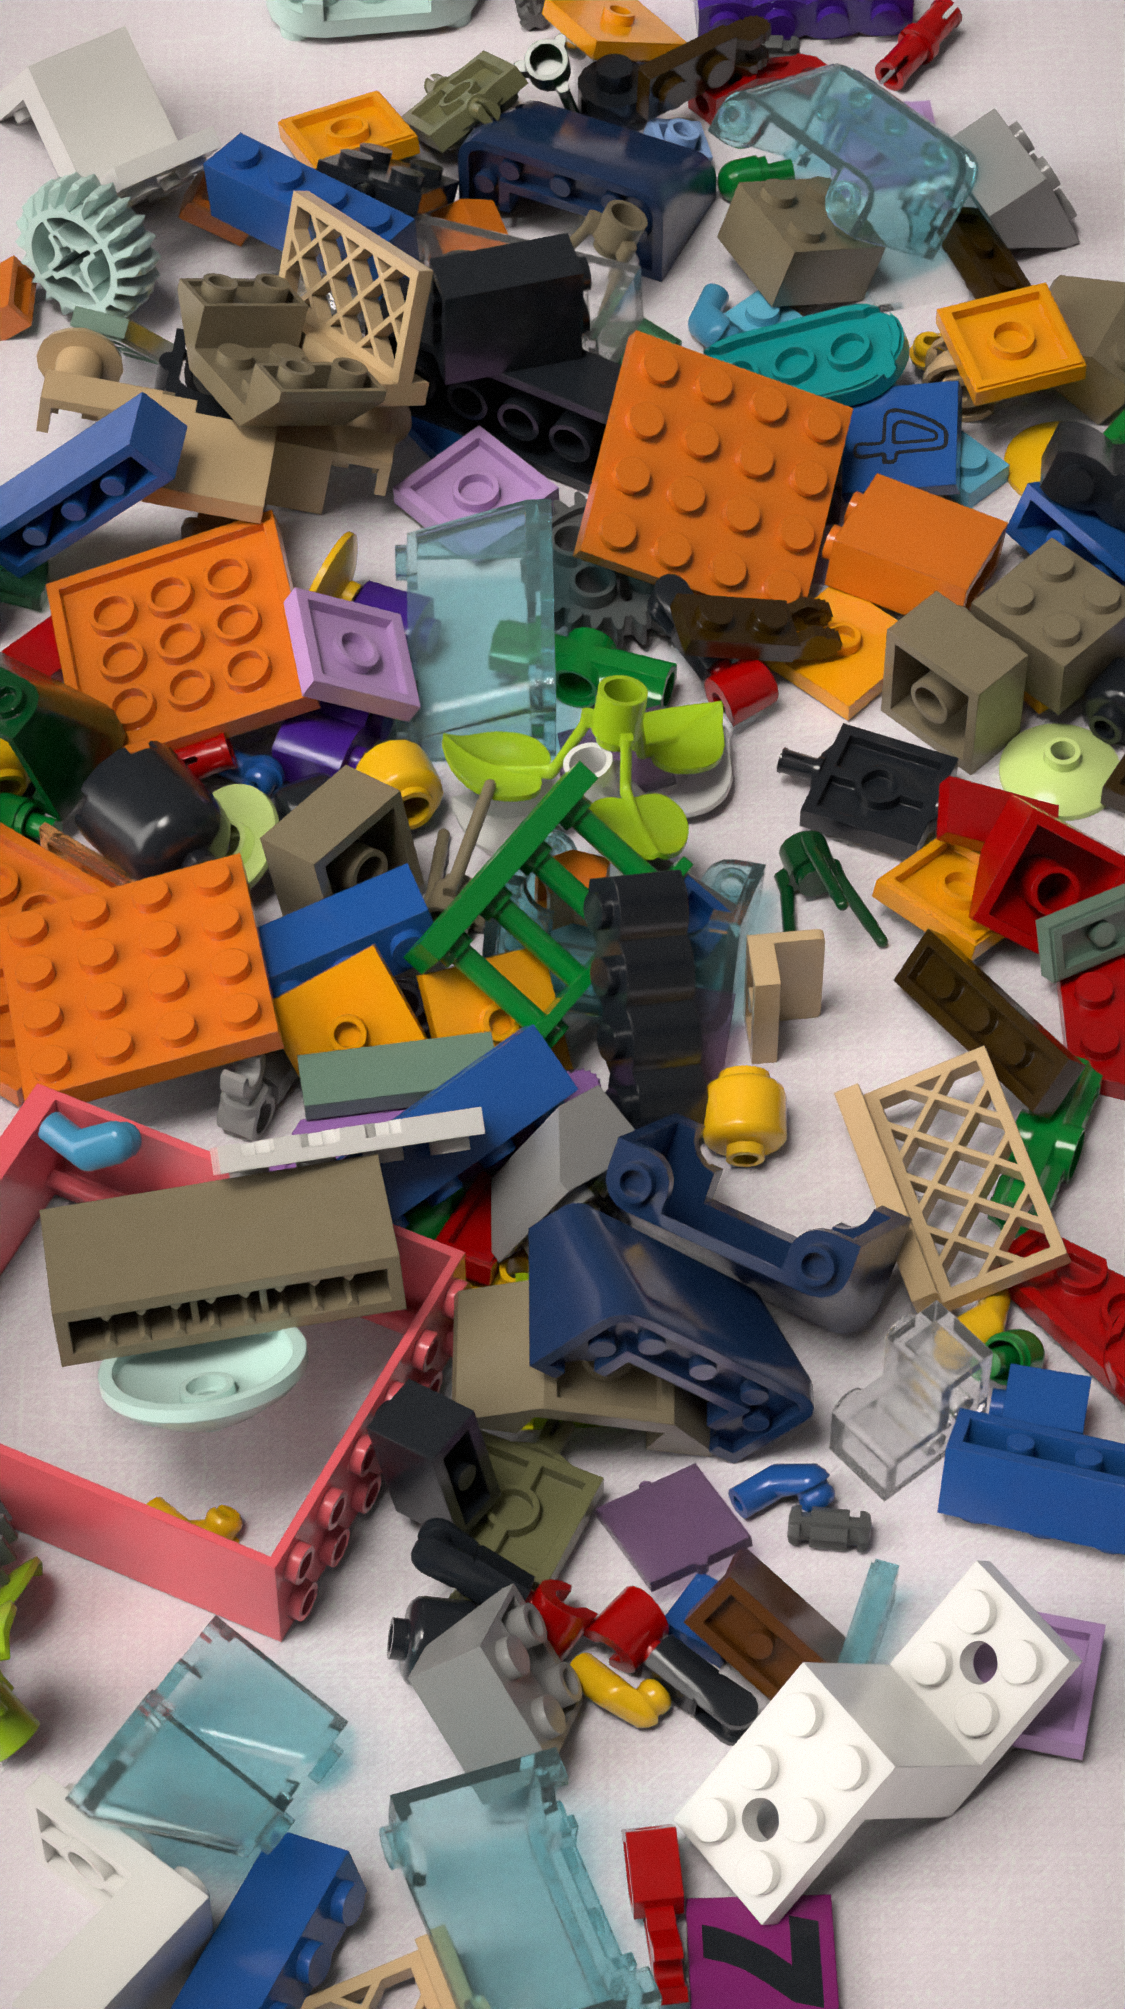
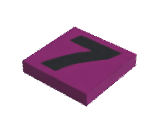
(761, 1966)

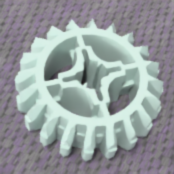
(88, 246)

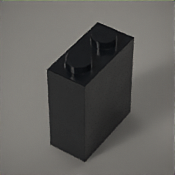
(508, 308)

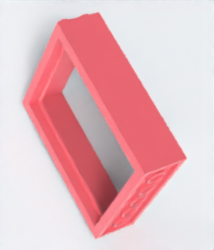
(145, 1541)

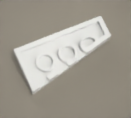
(444, 1132)

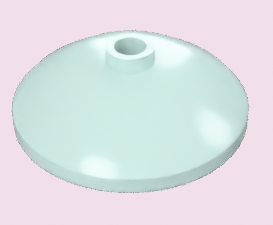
(205, 1383)

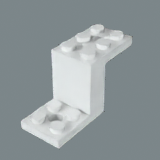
(106, 119)
(875, 1741)
(148, 1919)

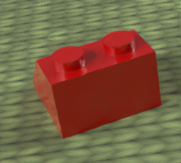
(1037, 868)

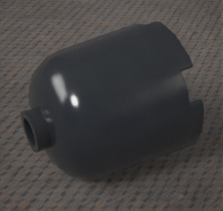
(152, 813)

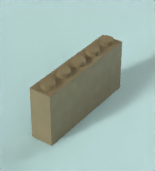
(221, 1260)

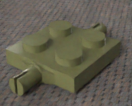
(464, 100)
(541, 1503)

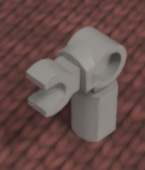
(252, 1092)

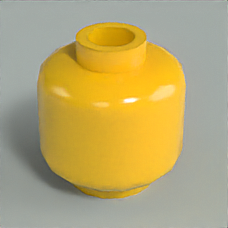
(408, 770)
(745, 1115)

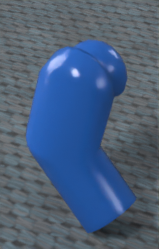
(257, 771)
(780, 1481)

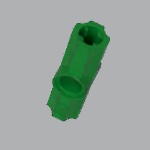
(591, 656)
(1052, 1143)

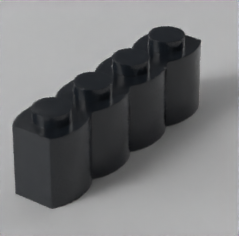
(1085, 472)
(647, 995)

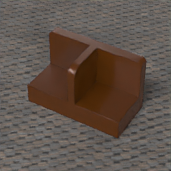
(762, 1625)

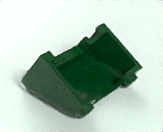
(54, 734)

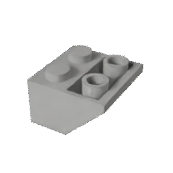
(1017, 187)
(554, 1168)
(497, 1684)

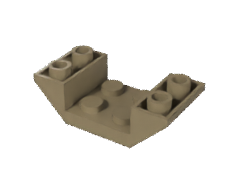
(247, 355)
(506, 1393)

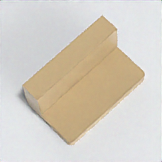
(780, 985)

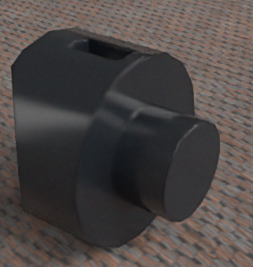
(610, 90)

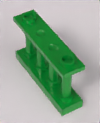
(490, 899)

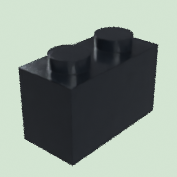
(433, 1457)

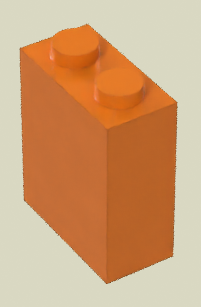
(909, 544)

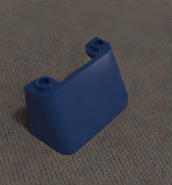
(584, 166)
(820, 1276)
(628, 1298)

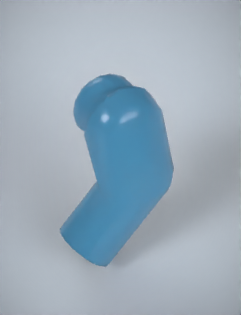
(707, 319)
(91, 1146)

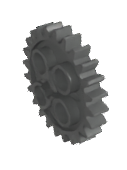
(587, 592)

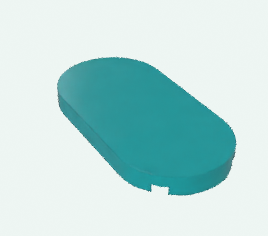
(835, 353)

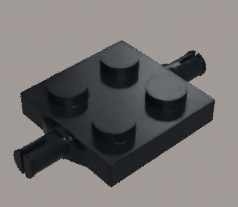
(403, 186)
(872, 789)

